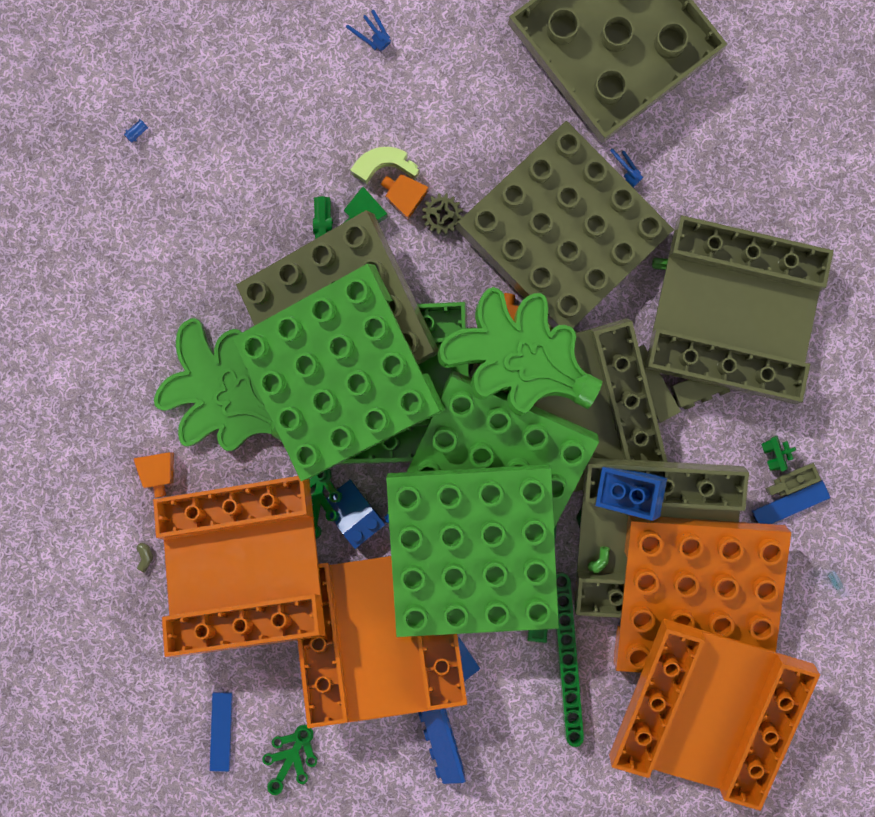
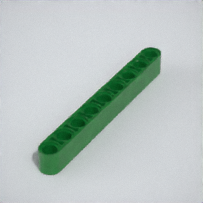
(571, 667)

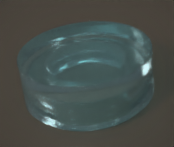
(835, 581)

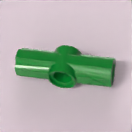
(322, 216)

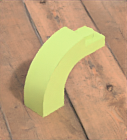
(383, 157)

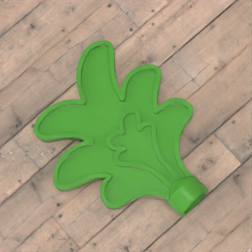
(519, 354)
(218, 386)

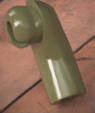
(146, 556)

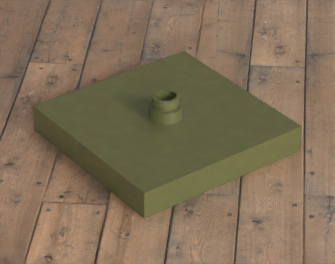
(616, 53)

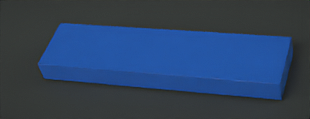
(791, 503)
(221, 731)

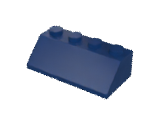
(443, 745)

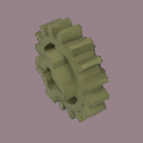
(450, 215)

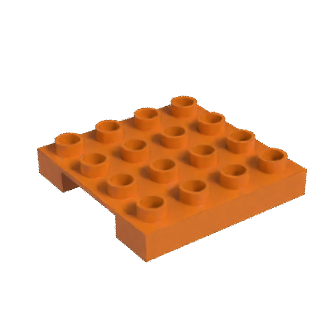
(240, 567)
(701, 576)
(361, 664)
(713, 712)

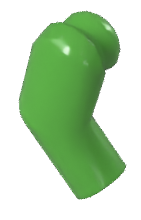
(602, 562)

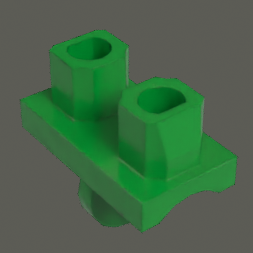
(774, 445)

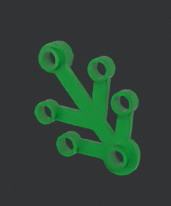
(318, 499)
(292, 756)

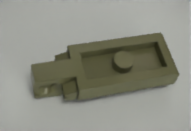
(794, 480)

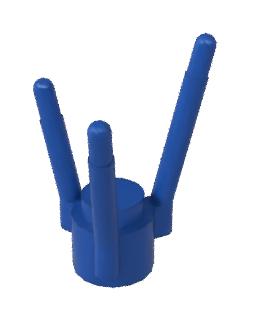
(380, 38)
(633, 175)

